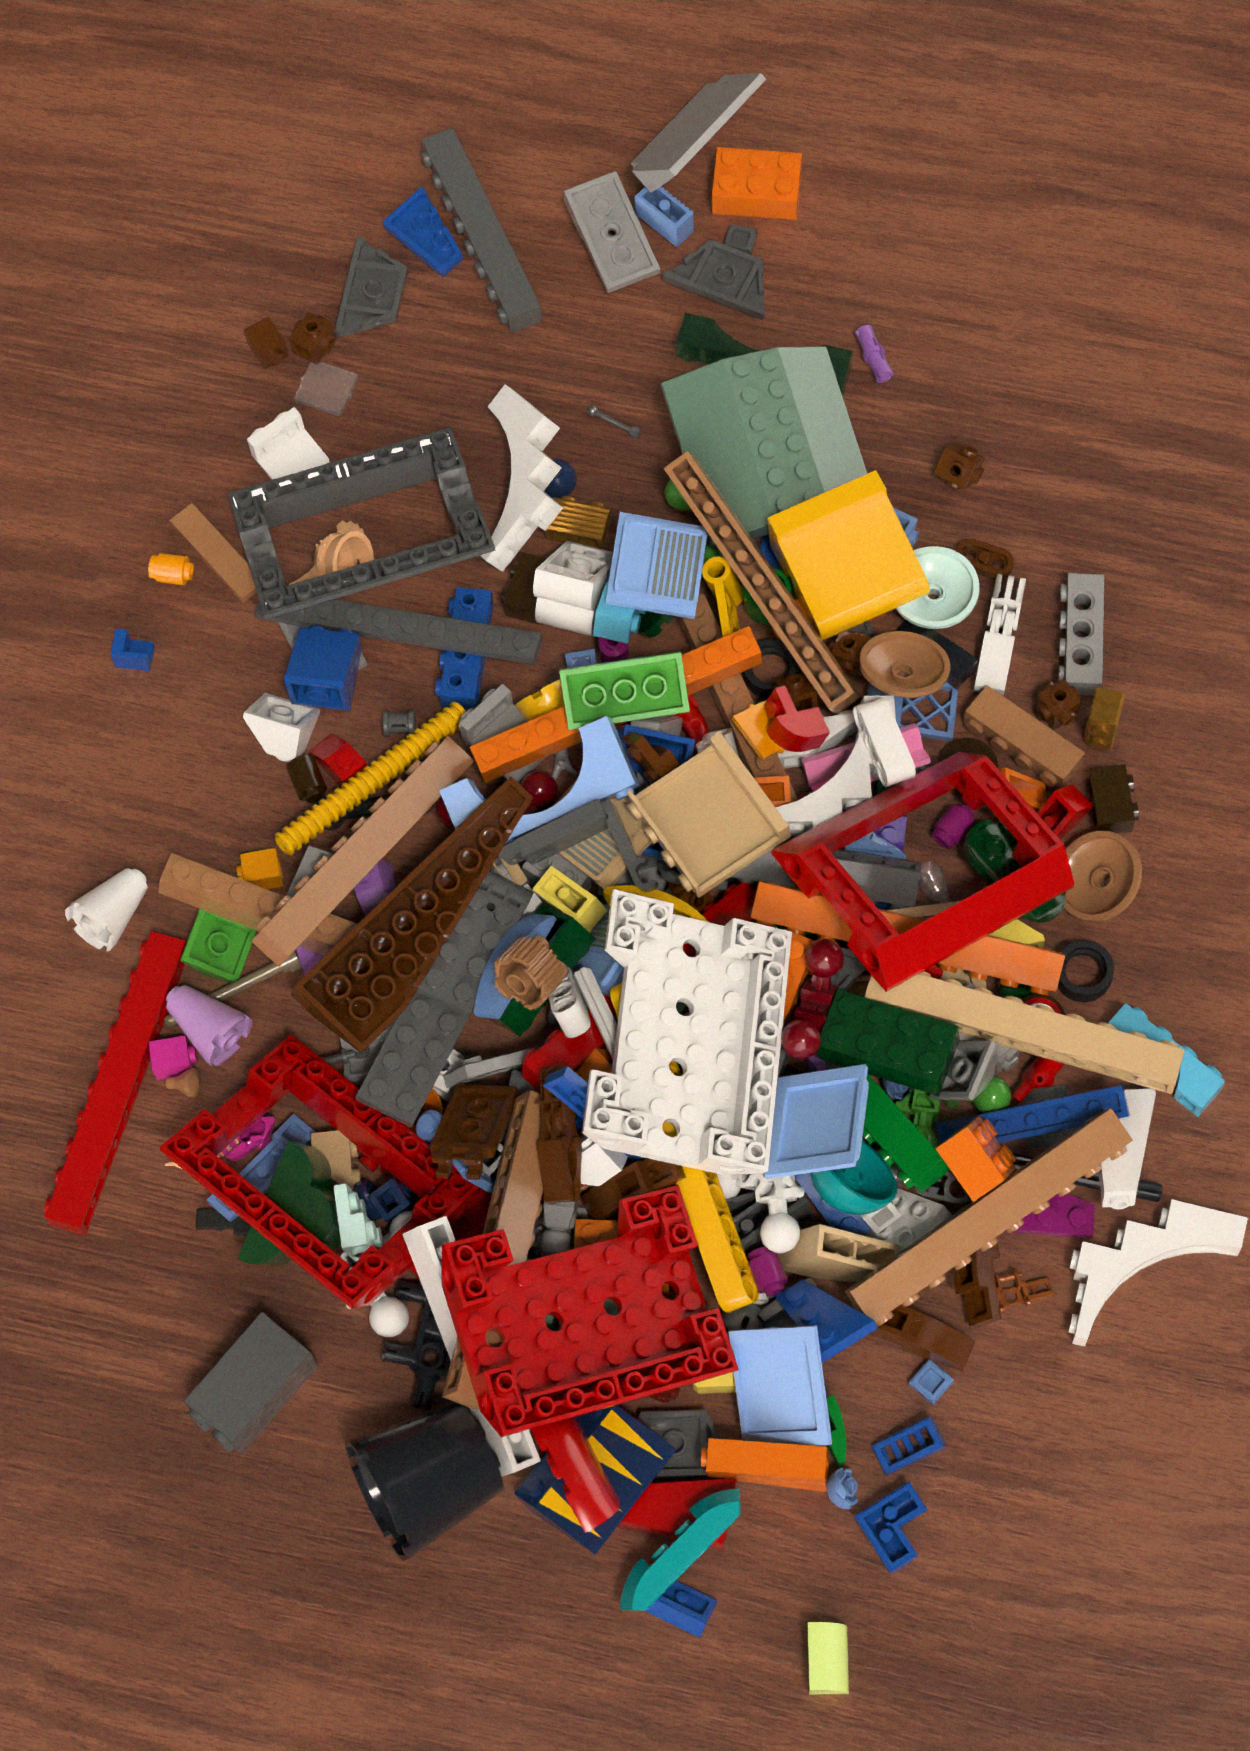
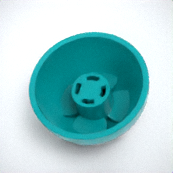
(858, 1188)

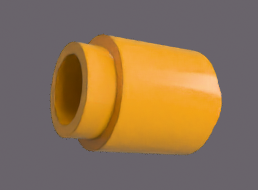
(170, 568)

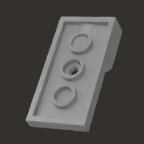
(604, 207)

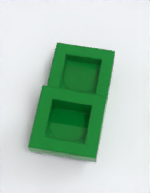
(838, 1435)

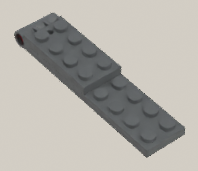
(442, 1004)

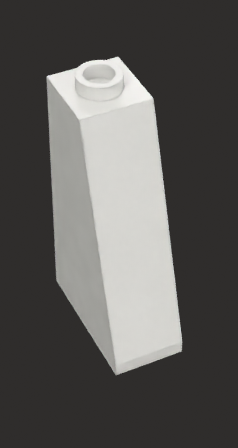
(1121, 1176)

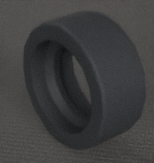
(769, 647)
(1097, 952)

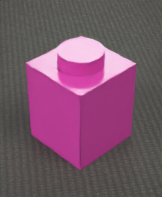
(171, 1056)

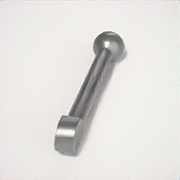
(634, 432)

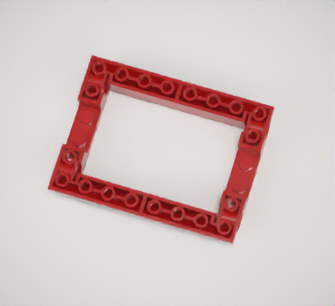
(874, 941)
(330, 1095)

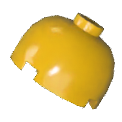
(542, 702)

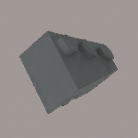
(750, 1215)

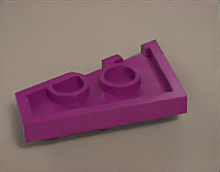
(1064, 1217)

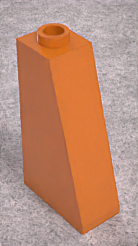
(768, 1463)

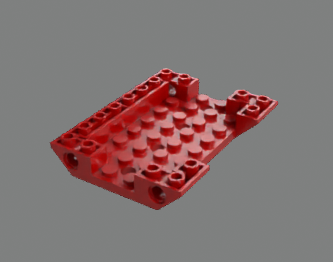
(594, 1355)

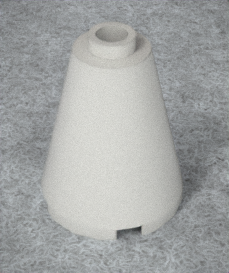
(108, 908)

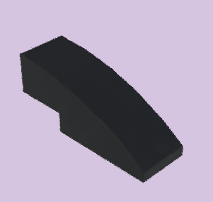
(961, 661)

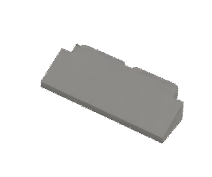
(693, 128)

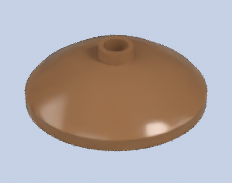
(904, 664)
(1091, 862)

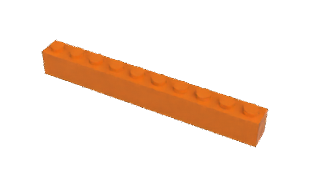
(550, 731)
(987, 957)

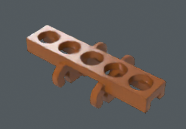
(1020, 1286)

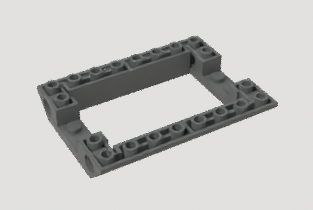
(347, 483)

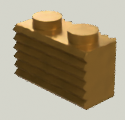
(580, 523)
(1103, 718)

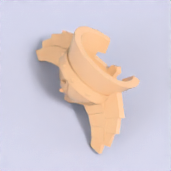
(340, 551)

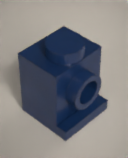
(392, 1199)

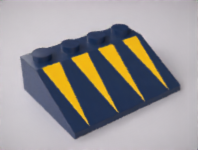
(628, 1456)

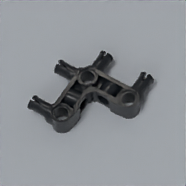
(428, 1342)

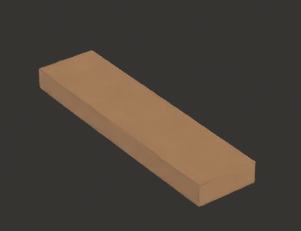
(215, 551)

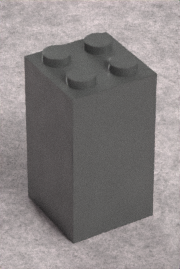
(250, 1384)

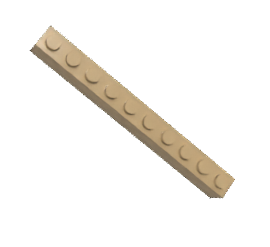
(1038, 1030)

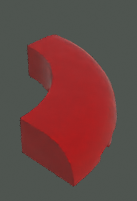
(584, 1479)

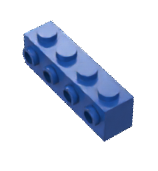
(464, 671)

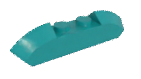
(649, 1582)

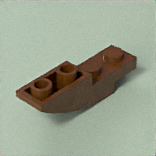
(655, 760)
(636, 1179)
(979, 1286)
(925, 1337)

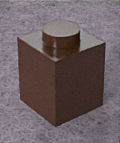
(266, 343)

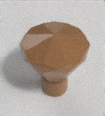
(187, 1082)

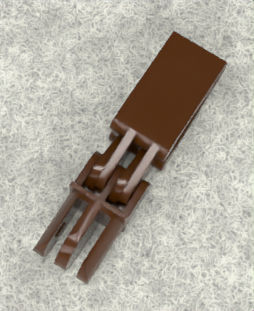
(558, 1147)

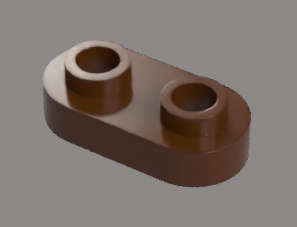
(986, 556)

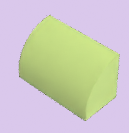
(828, 1658)

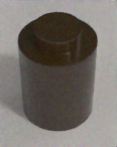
(306, 778)

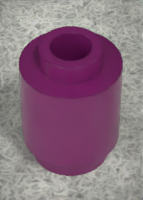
(613, 650)
(953, 826)
(767, 1271)

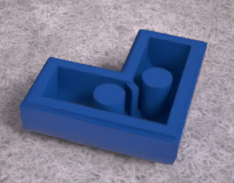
(883, 1526)

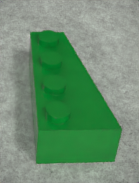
(900, 1141)

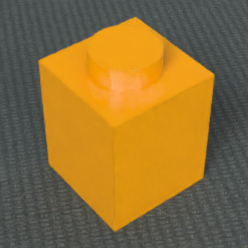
(261, 868)

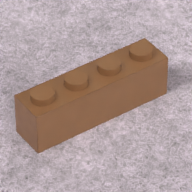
(1023, 738)

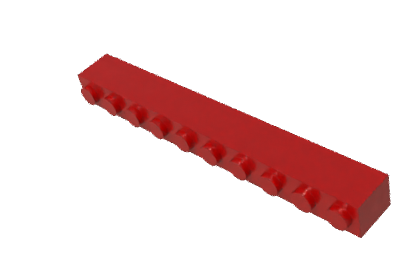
(561, 1050)
(116, 1085)

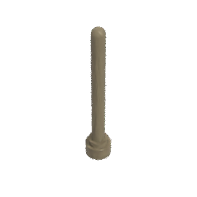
(290, 964)

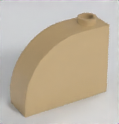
(836, 1254)

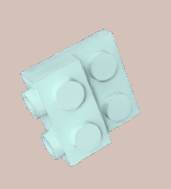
(355, 1228)

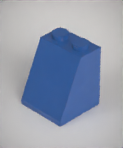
(323, 668)

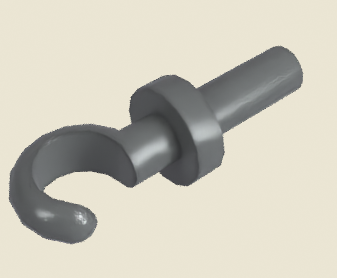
(345, 1056)

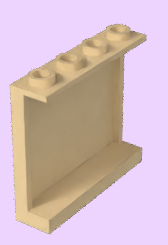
(709, 817)

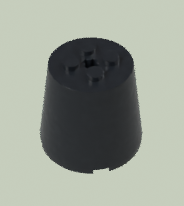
(425, 1475)

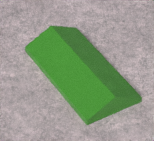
(625, 689)

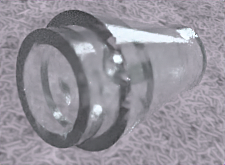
(933, 883)

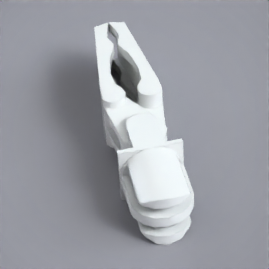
(998, 647)

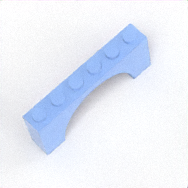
(603, 776)

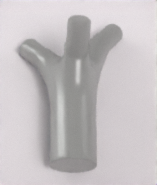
(562, 763)

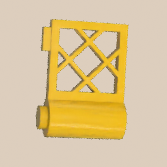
(726, 590)

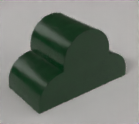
(303, 1192)

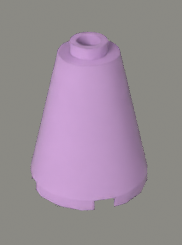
(208, 1023)

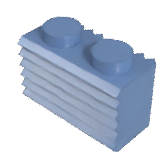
(665, 214)

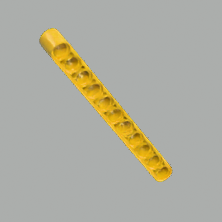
(712, 1224)

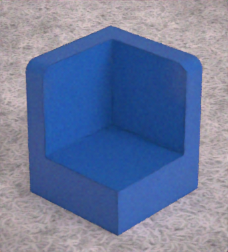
(131, 653)

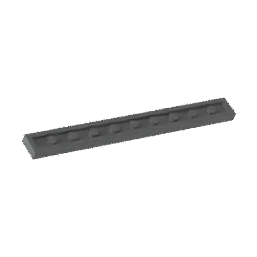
(417, 629)

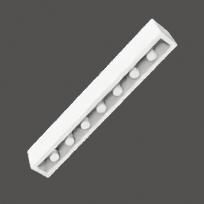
(425, 1248)

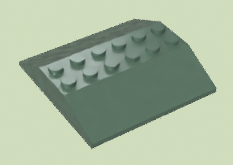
(766, 429)

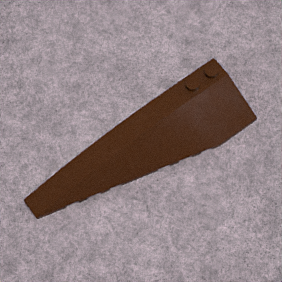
(374, 968)

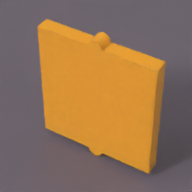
(753, 725)

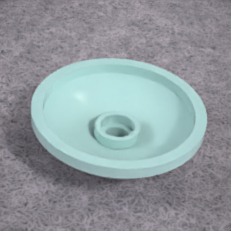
(954, 583)

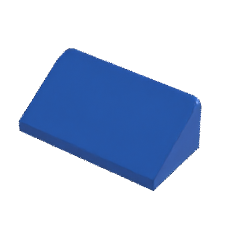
(684, 1608)

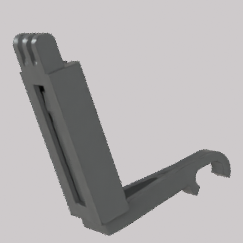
(574, 829)

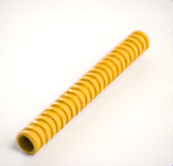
(369, 780)

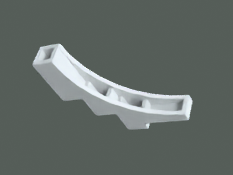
(531, 473)
(843, 791)
(1185, 1231)

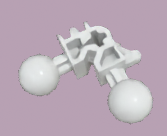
(779, 1230)
(387, 1314)

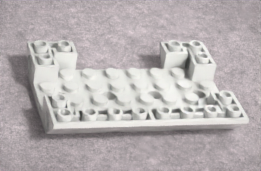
(724, 1045)

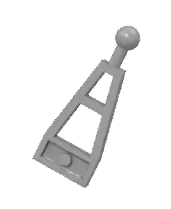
(475, 1068)

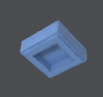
(931, 1382)

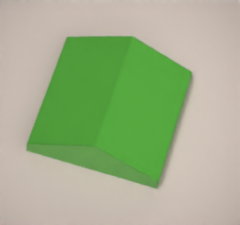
(217, 946)

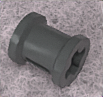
(398, 723)

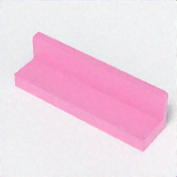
(825, 765)

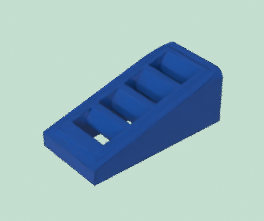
(927, 1423)

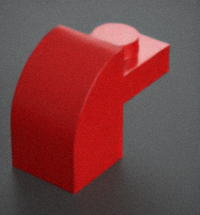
(792, 728)

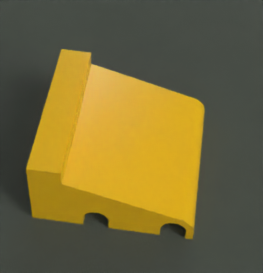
(847, 555)

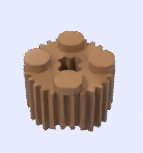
(528, 971)

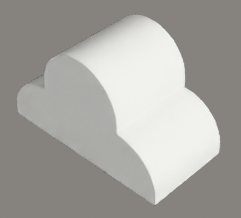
(571, 586)

